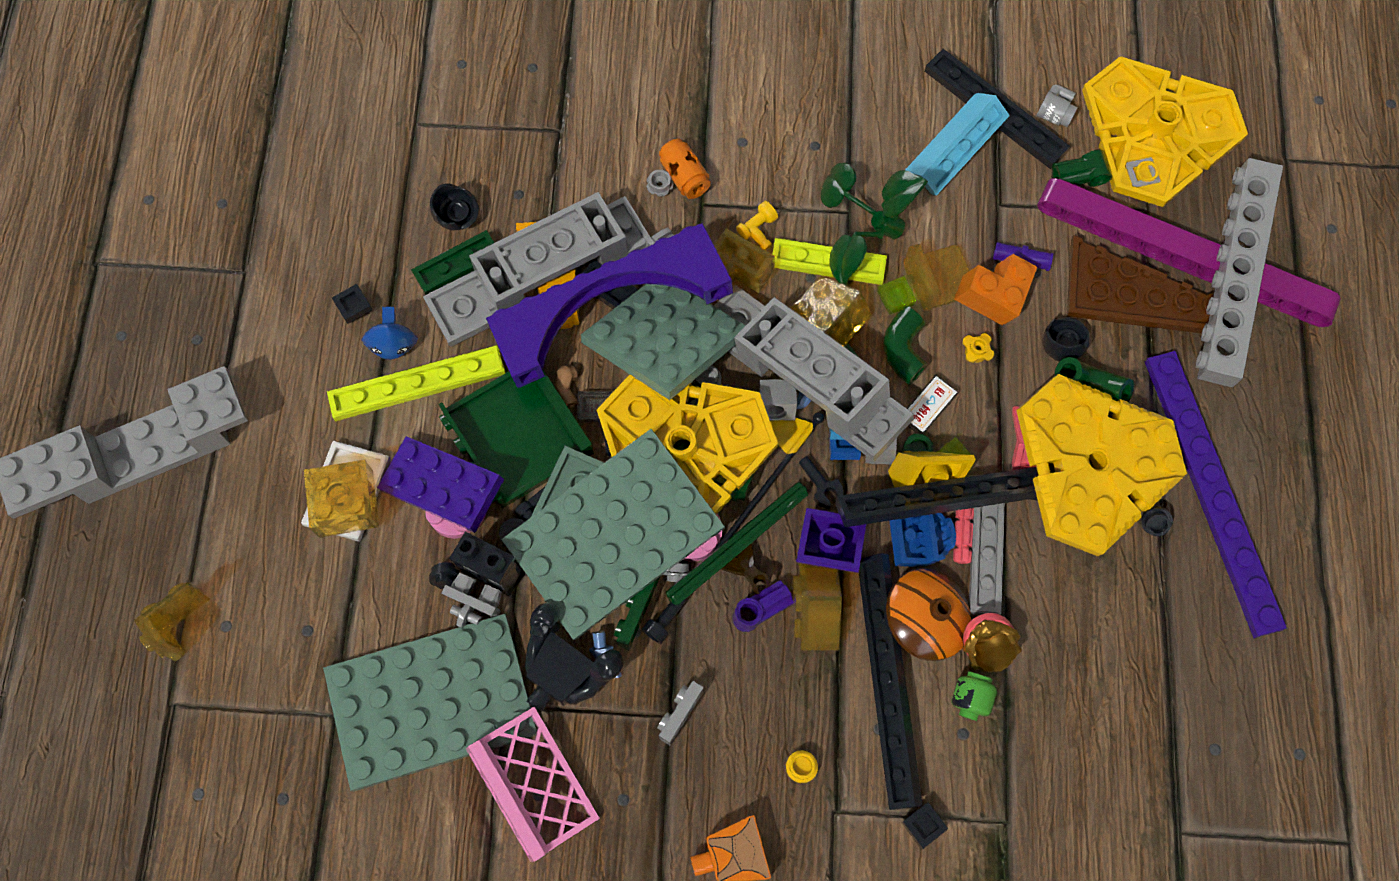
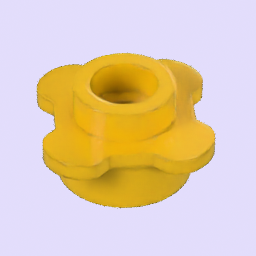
(974, 355)

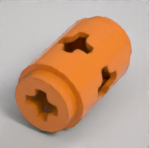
(689, 173)

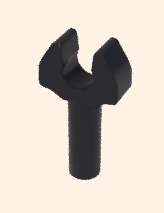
(821, 483)

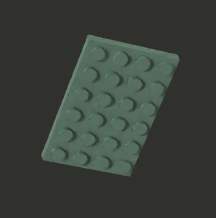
(613, 534)
(426, 701)

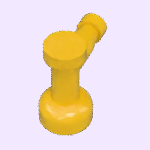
(767, 214)

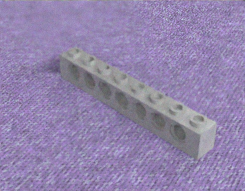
(1264, 181)

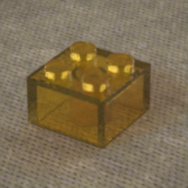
(341, 498)

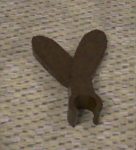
(745, 567)

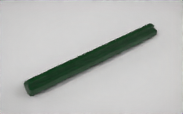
(736, 543)

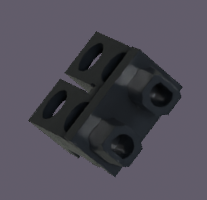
(486, 563)

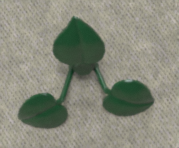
(898, 194)

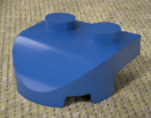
(922, 539)

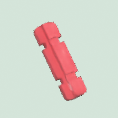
(964, 536)

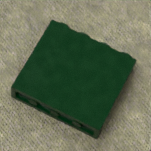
(515, 432)

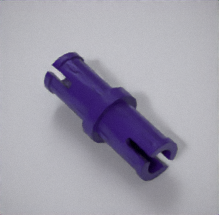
(1038, 258)

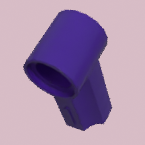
(763, 605)

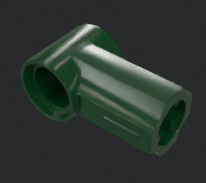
(1089, 169)

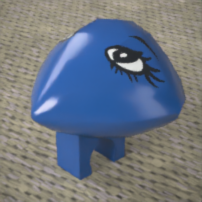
(389, 339)

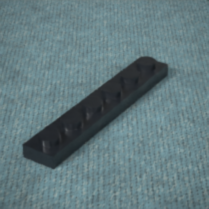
(1018, 126)

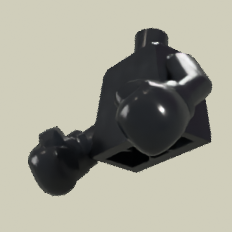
(561, 669)

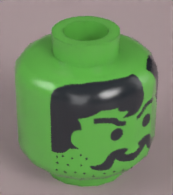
(974, 695)

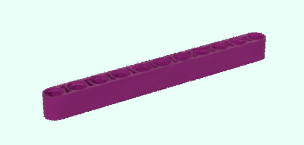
(1181, 249)

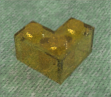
(745, 260)
(819, 606)

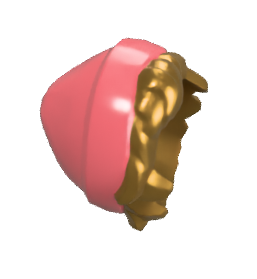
(991, 642)

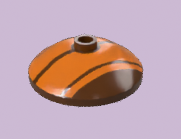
(916, 619)

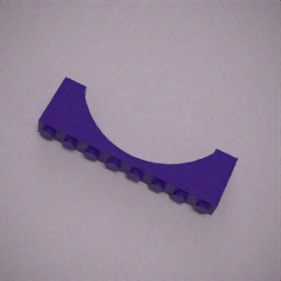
(680, 261)

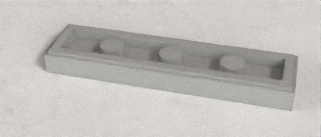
(987, 560)

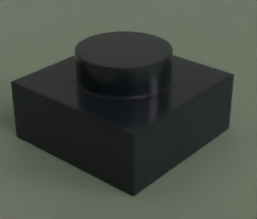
(352, 304)
(924, 825)

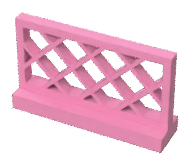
(507, 798)

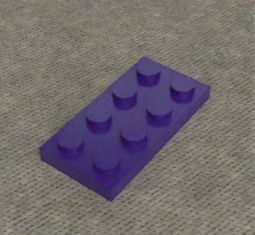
(440, 484)

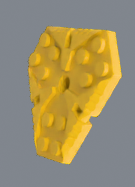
(1170, 127)
(725, 431)
(1130, 456)

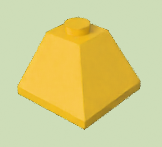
(927, 467)

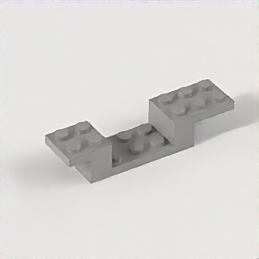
(533, 258)
(820, 368)
(126, 455)

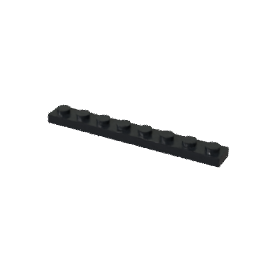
(937, 497)
(889, 687)

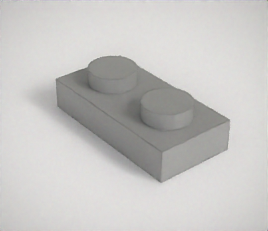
(671, 724)

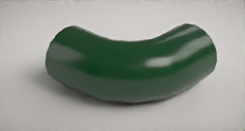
(899, 347)
(1110, 383)

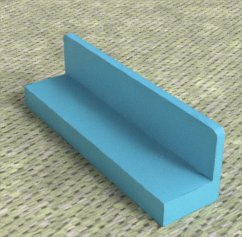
(959, 141)

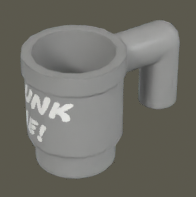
(1057, 106)

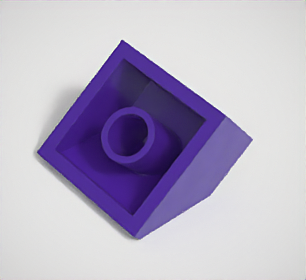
(829, 543)

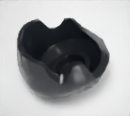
(453, 207)
(1066, 338)

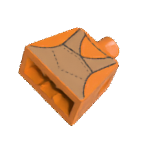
(734, 854)

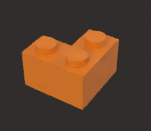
(997, 293)

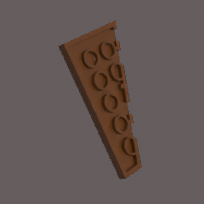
(1130, 292)

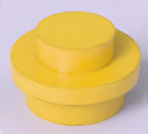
(801, 766)

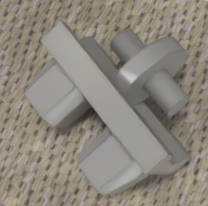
(460, 592)

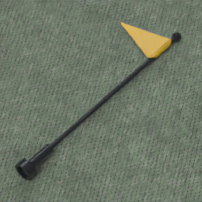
(790, 437)

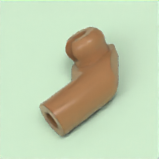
(562, 383)

